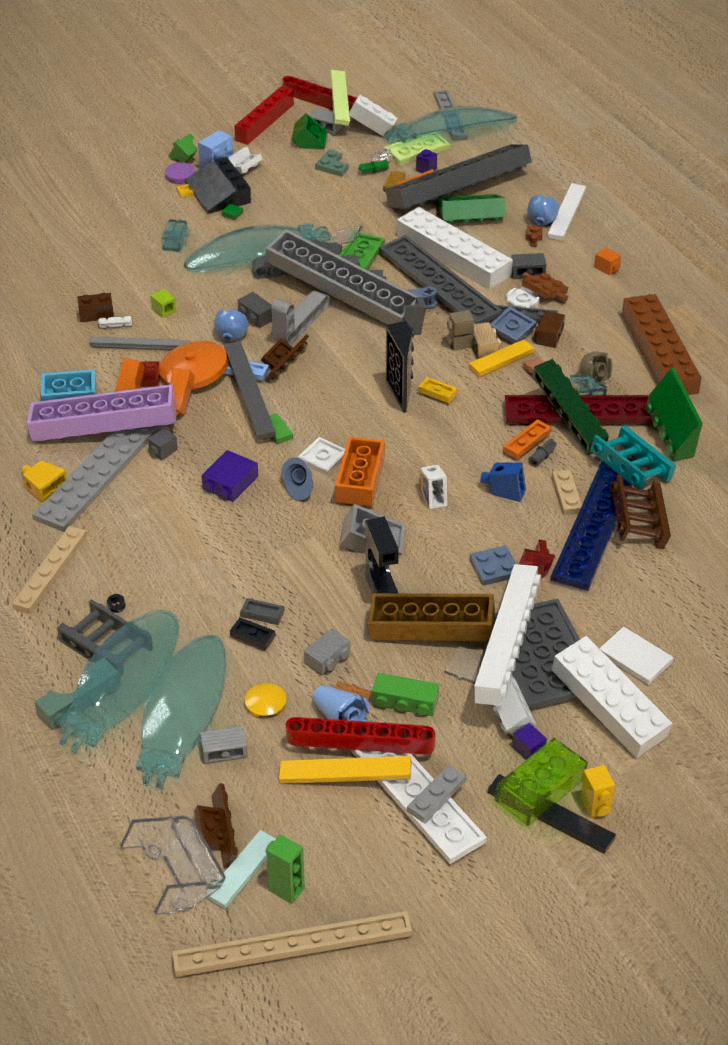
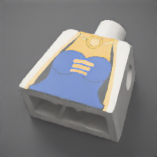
(434, 479)

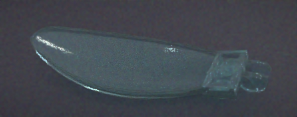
(448, 120)
(245, 245)
(119, 676)
(181, 707)

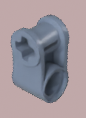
(423, 292)

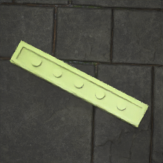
(339, 97)

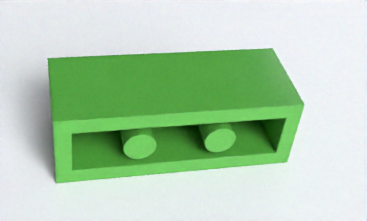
(405, 694)
(285, 868)

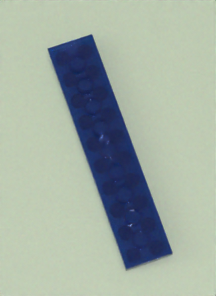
(590, 532)

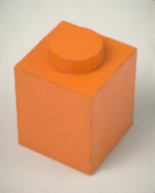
(607, 261)

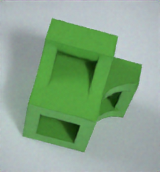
(183, 149)

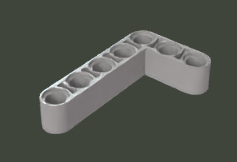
(291, 322)

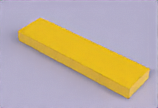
(501, 357)

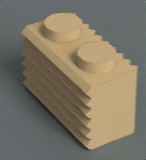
(485, 339)

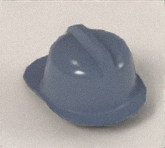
(297, 478)

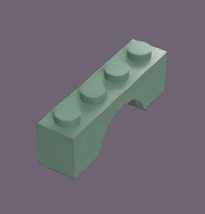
(53, 707)

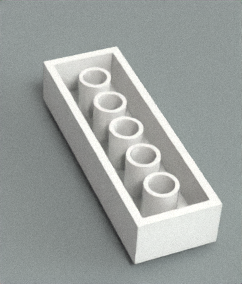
(611, 696)

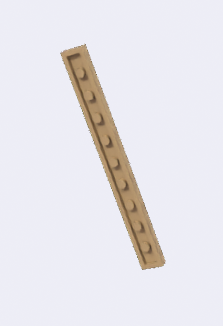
(291, 943)

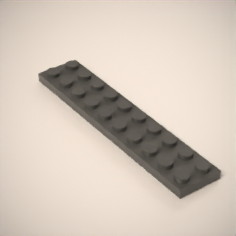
(432, 273)

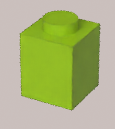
(163, 303)

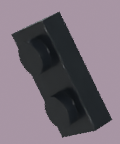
(252, 633)

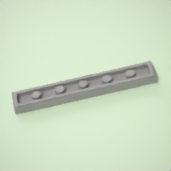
(444, 101)

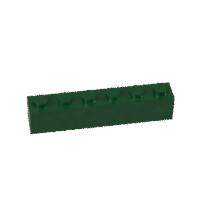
(568, 404)

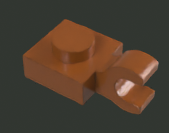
(534, 233)

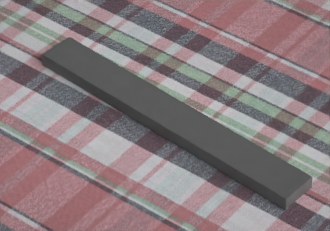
(249, 390)

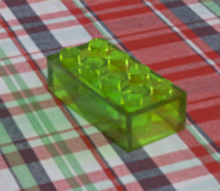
(540, 781)

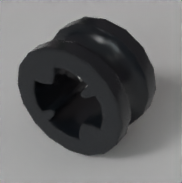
(118, 607)

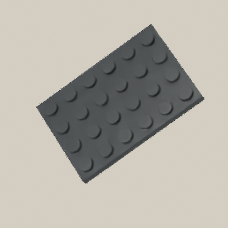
(545, 637)

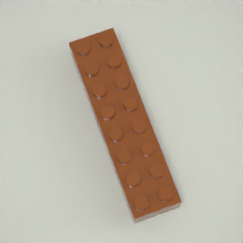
(659, 340)

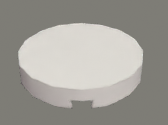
(522, 298)

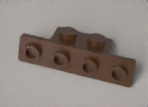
(280, 354)
(216, 825)

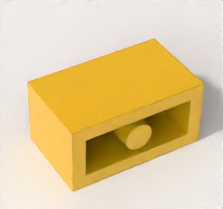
(597, 791)

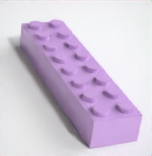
(102, 413)

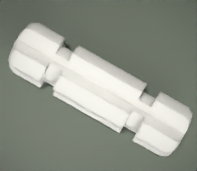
(115, 322)

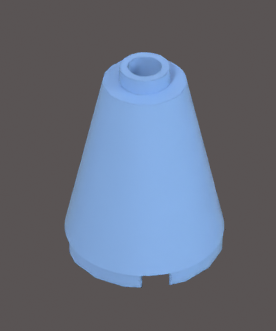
(340, 704)

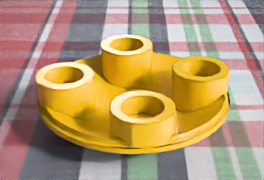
(265, 700)

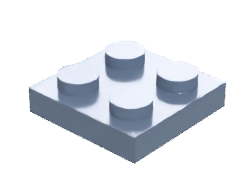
(513, 325)
(493, 564)

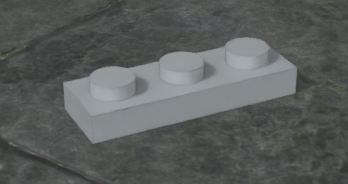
(436, 794)

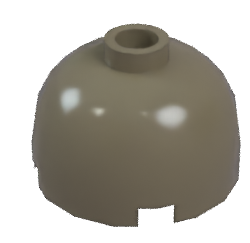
(597, 366)

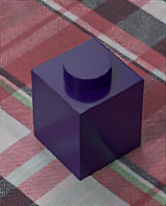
(426, 161)
(528, 741)

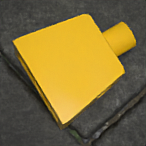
(42, 479)

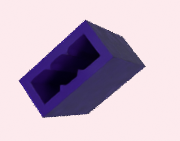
(229, 475)

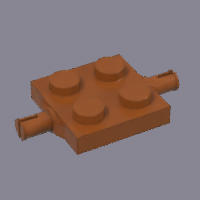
(545, 286)

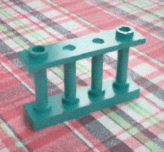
(640, 449)

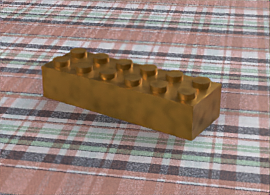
(431, 617)

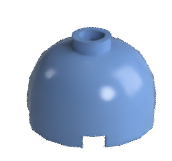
(542, 210)
(230, 325)

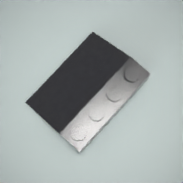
(219, 185)
(399, 361)

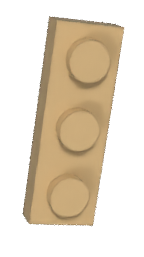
(567, 491)

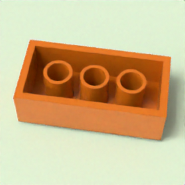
(360, 471)

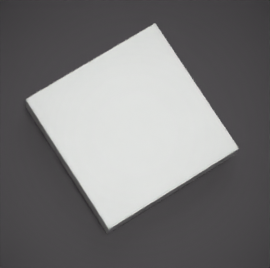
(322, 456)

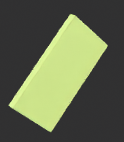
(407, 151)

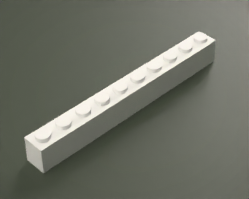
(507, 635)

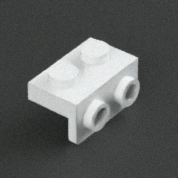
(243, 160)

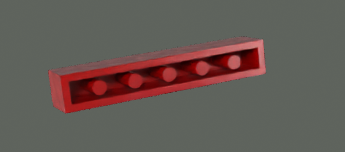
(264, 115)

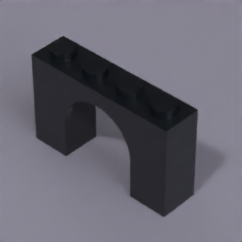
(380, 553)

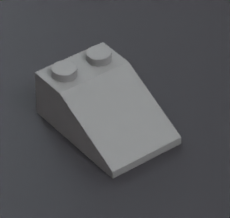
(354, 529)

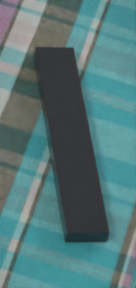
(571, 824)

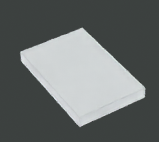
(636, 655)

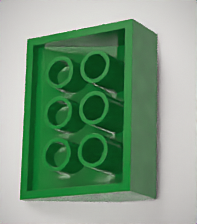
(471, 207)
(674, 416)

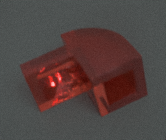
(538, 557)

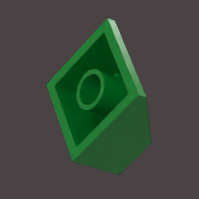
(309, 133)

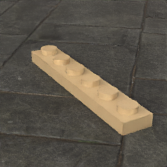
(49, 569)

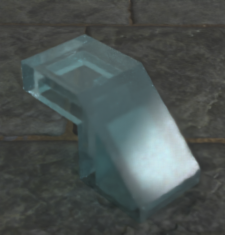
(588, 385)

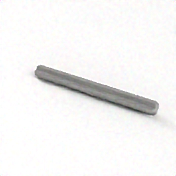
(143, 343)

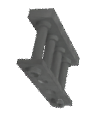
(85, 645)

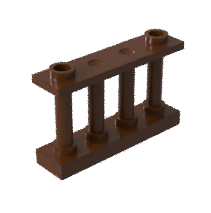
(655, 506)

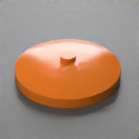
(203, 358)

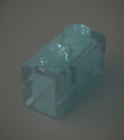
(175, 235)

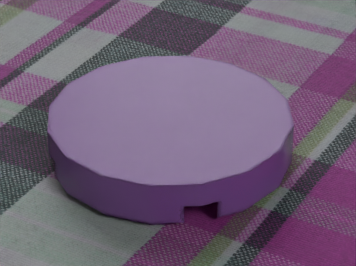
(179, 172)

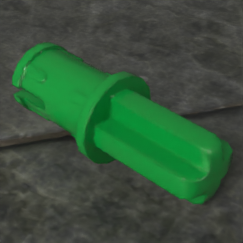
(373, 166)

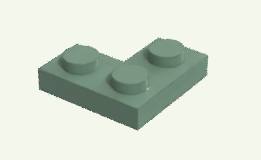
(331, 163)

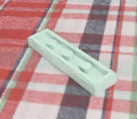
(242, 869)

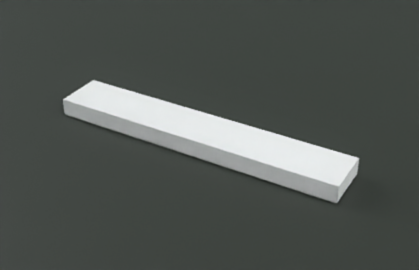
(567, 212)

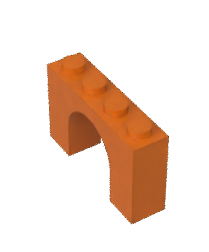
(182, 380)

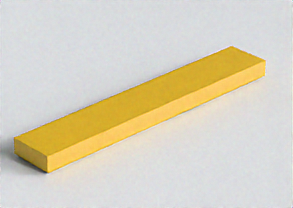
(345, 769)

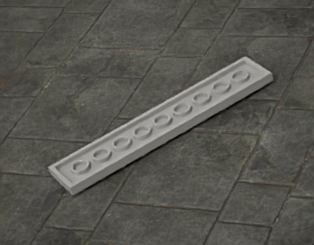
(92, 477)

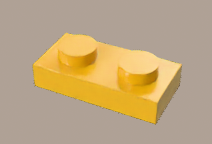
(437, 390)

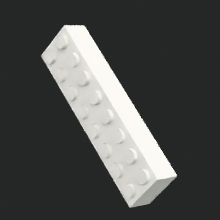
(455, 248)

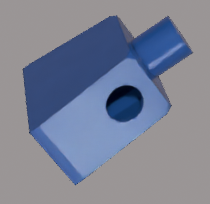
(506, 480)

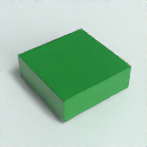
(232, 212)

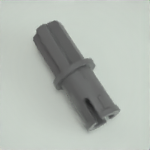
(542, 453)

